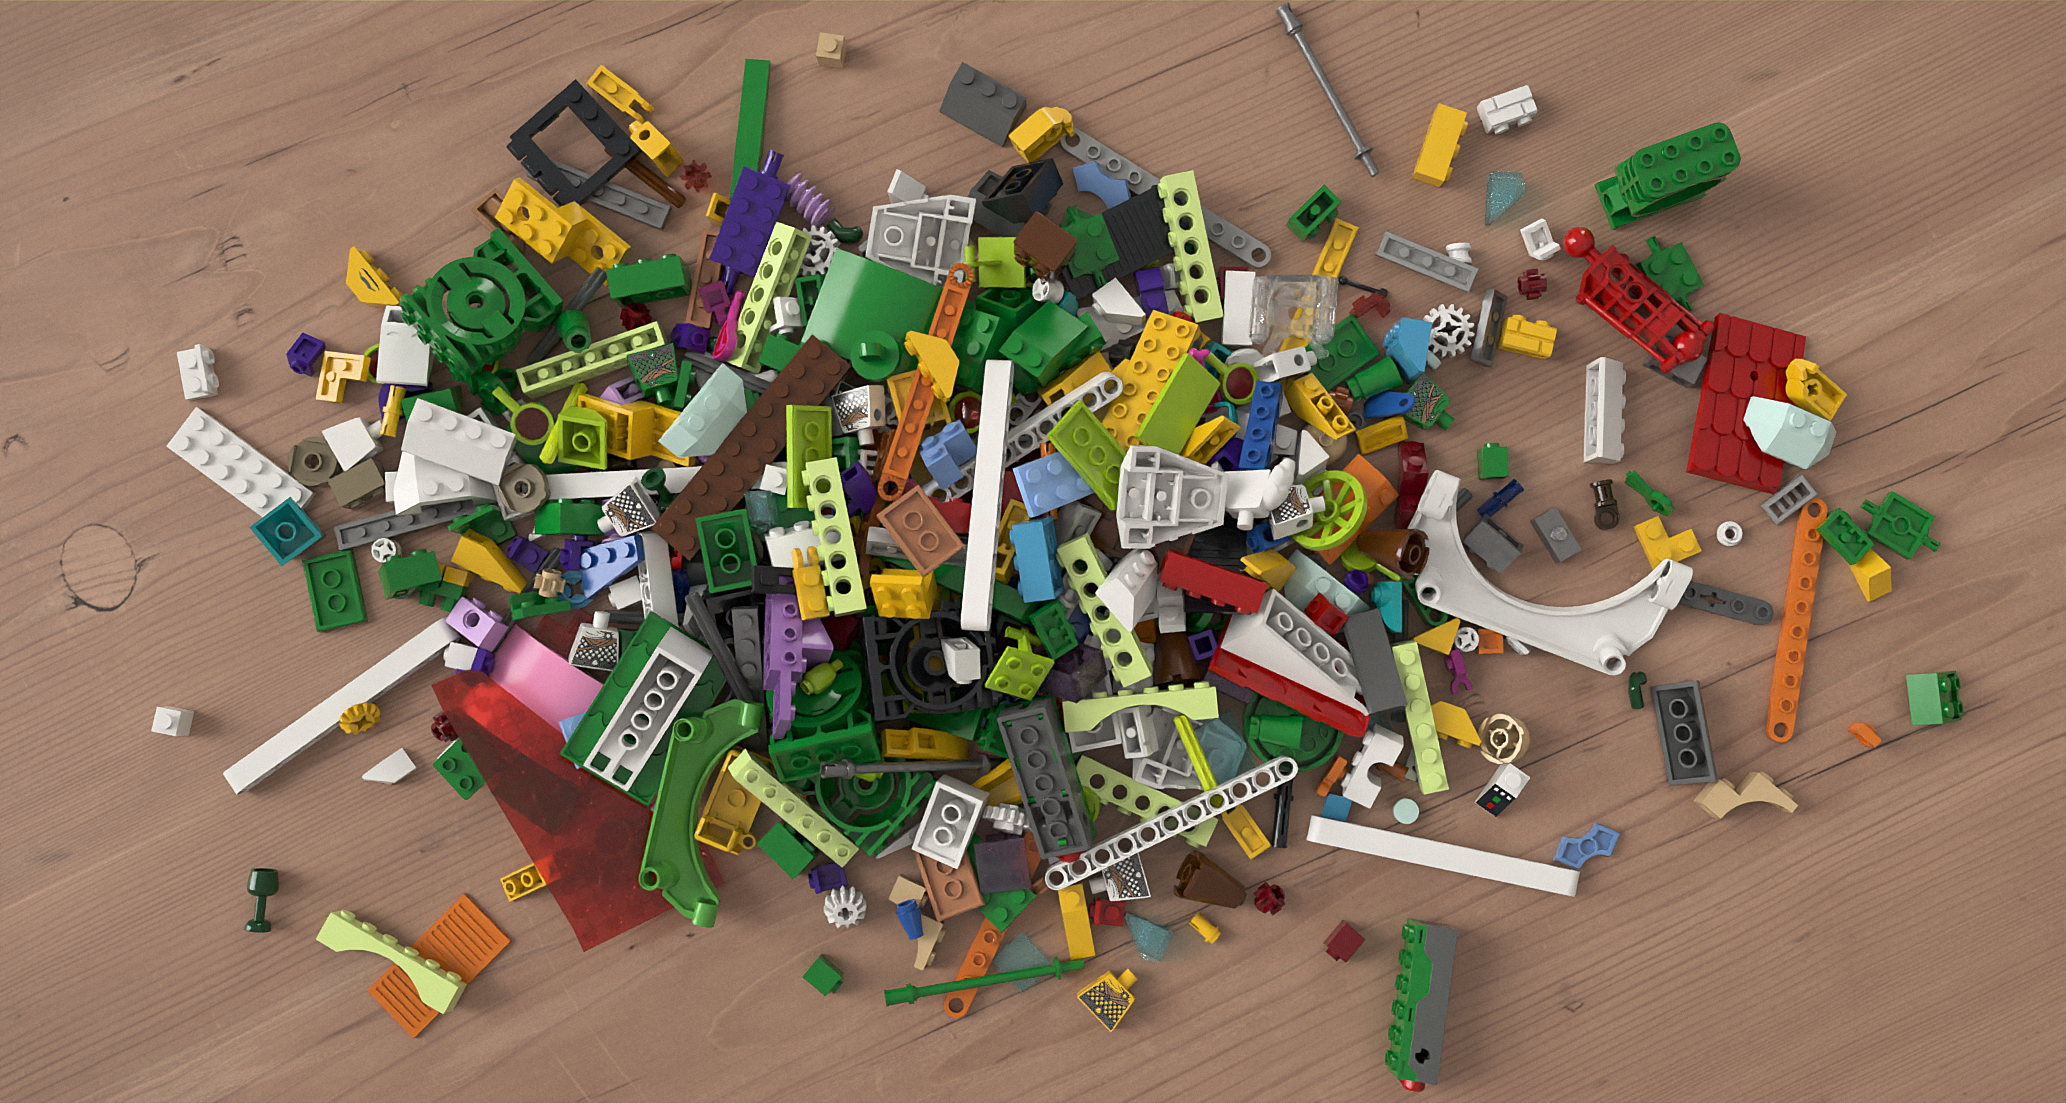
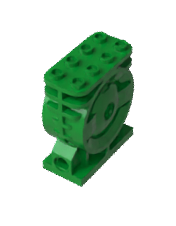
(1668, 174)
(481, 280)
(828, 724)
(870, 830)

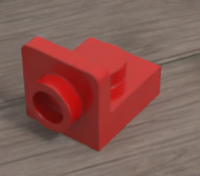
(1326, 614)
(1107, 912)

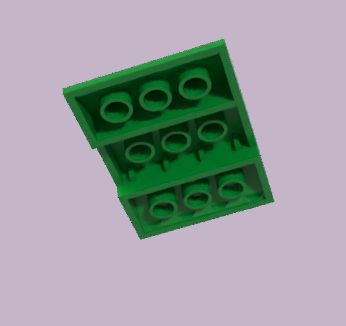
(870, 297)

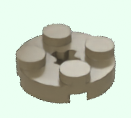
(303, 472)
(537, 492)

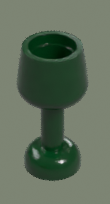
(654, 480)
(261, 883)

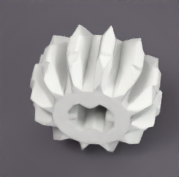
(845, 906)

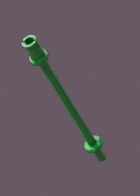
(912, 993)

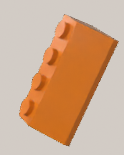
(1379, 496)

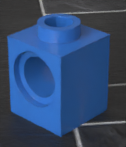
(1258, 543)

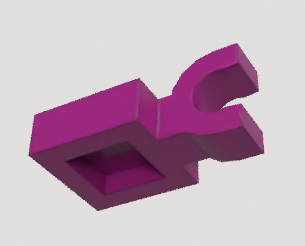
(715, 300)
(1455, 664)

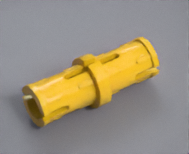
(392, 411)

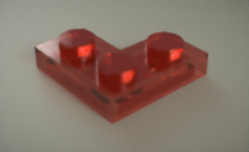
(559, 637)

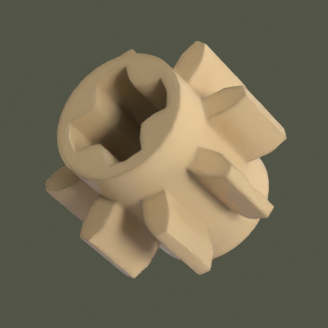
(550, 583)

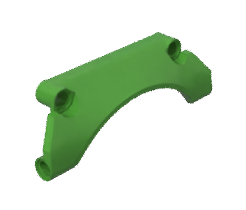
(671, 842)

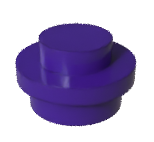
(1356, 581)

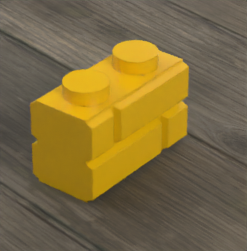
(1527, 337)

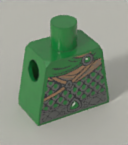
(655, 372)
(1428, 405)

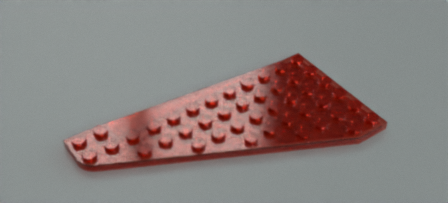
(571, 822)

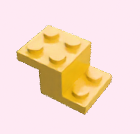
(905, 594)

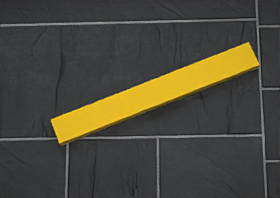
(1328, 264)

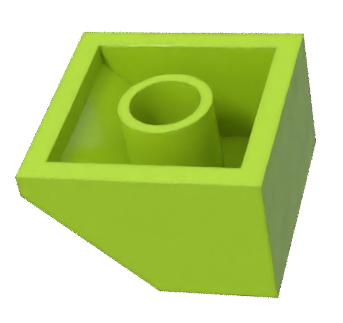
(582, 438)

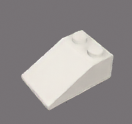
(950, 820)

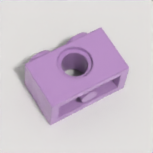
(465, 619)

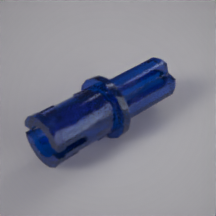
(1500, 499)
(681, 589)

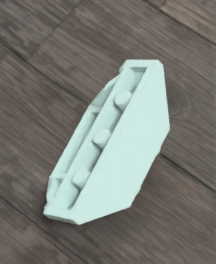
(708, 416)
(1789, 432)
(1311, 579)

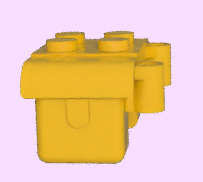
(730, 810)

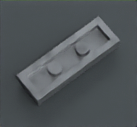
(1489, 327)

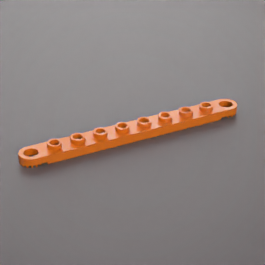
(921, 394)
(1795, 622)
(985, 944)

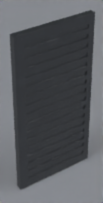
(1137, 235)
(1222, 547)

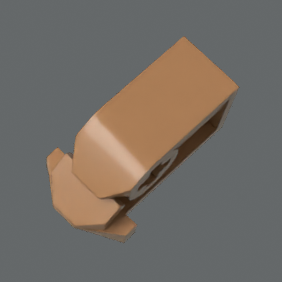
(485, 213)

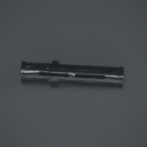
(1282, 812)

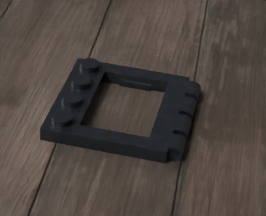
(601, 126)

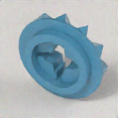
(579, 600)

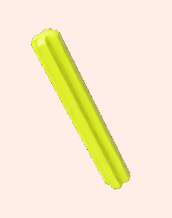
(550, 448)
(1197, 756)

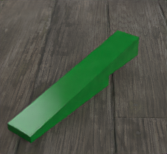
(751, 118)

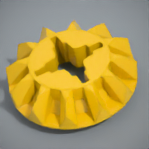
(356, 713)

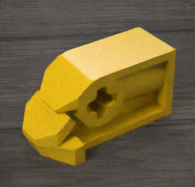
(1041, 132)
(1813, 389)

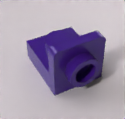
(304, 354)
(527, 553)

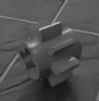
(1122, 351)

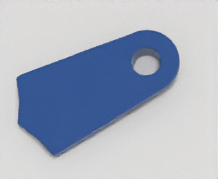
(1388, 404)

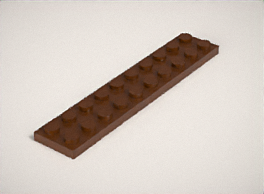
(750, 445)

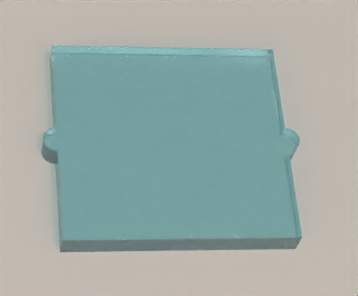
(1020, 955)

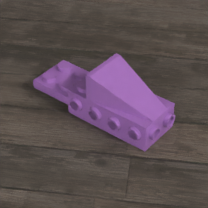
(789, 650)

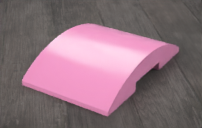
(543, 678)

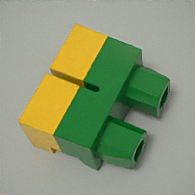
(452, 587)

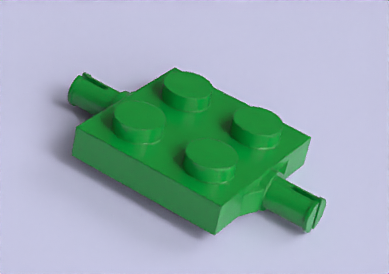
(1093, 246)
(1672, 271)
(1900, 525)

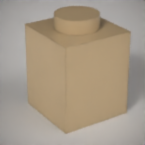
(831, 50)

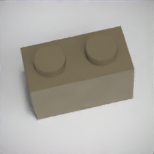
(359, 484)

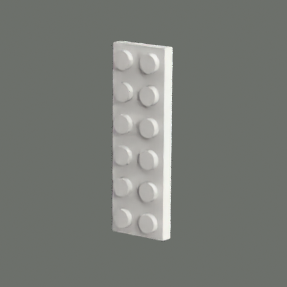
(236, 464)

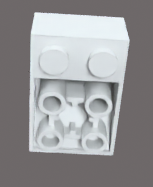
(401, 352)

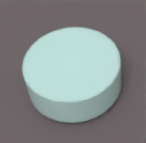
(1432, 361)
(1405, 811)

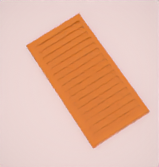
(461, 942)

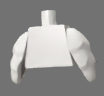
(1257, 491)

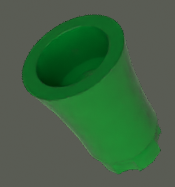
(574, 329)
(1374, 380)
(1276, 730)

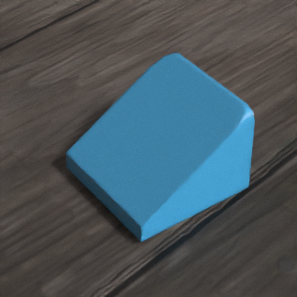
(1336, 807)

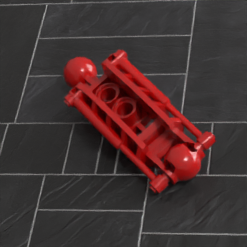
(1615, 306)

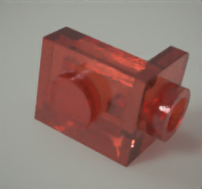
(1364, 304)

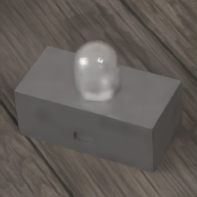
(1555, 535)

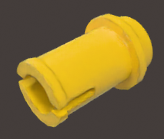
(1205, 928)

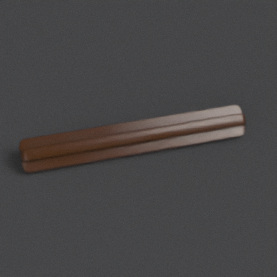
(654, 182)

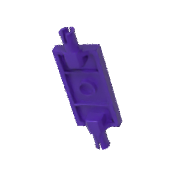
(750, 220)

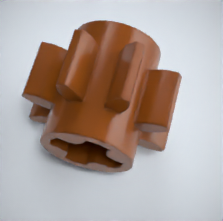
(1342, 399)

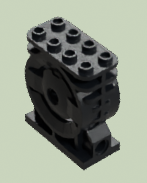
(935, 683)

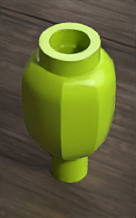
(820, 677)

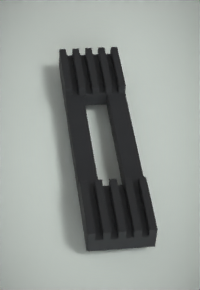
(766, 581)

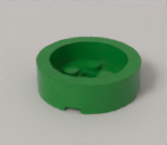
(1317, 740)

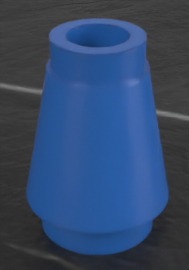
(910, 918)

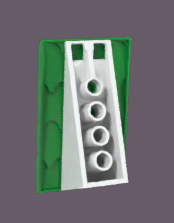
(632, 718)

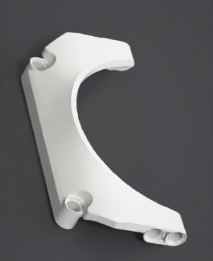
(1578, 633)

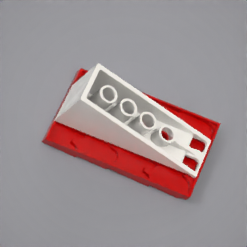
(1292, 664)

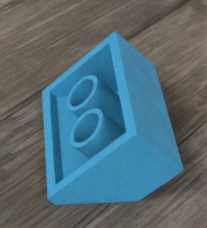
(1408, 347)
(1037, 559)

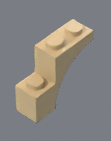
(1720, 797)
(908, 889)

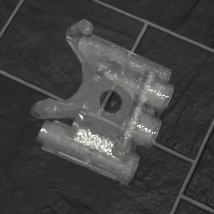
(1277, 294)

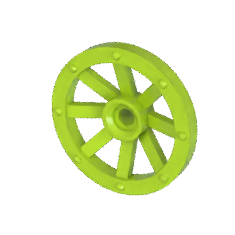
(1333, 511)

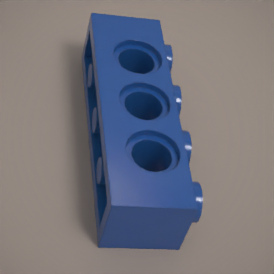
(1261, 426)

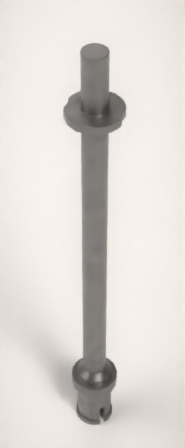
(1294, 29)
(847, 768)

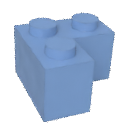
(946, 452)

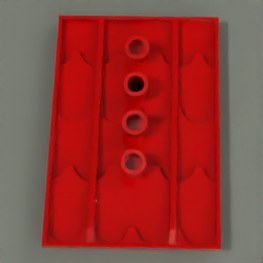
(1741, 363)

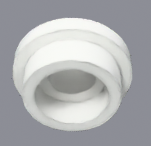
(1736, 533)

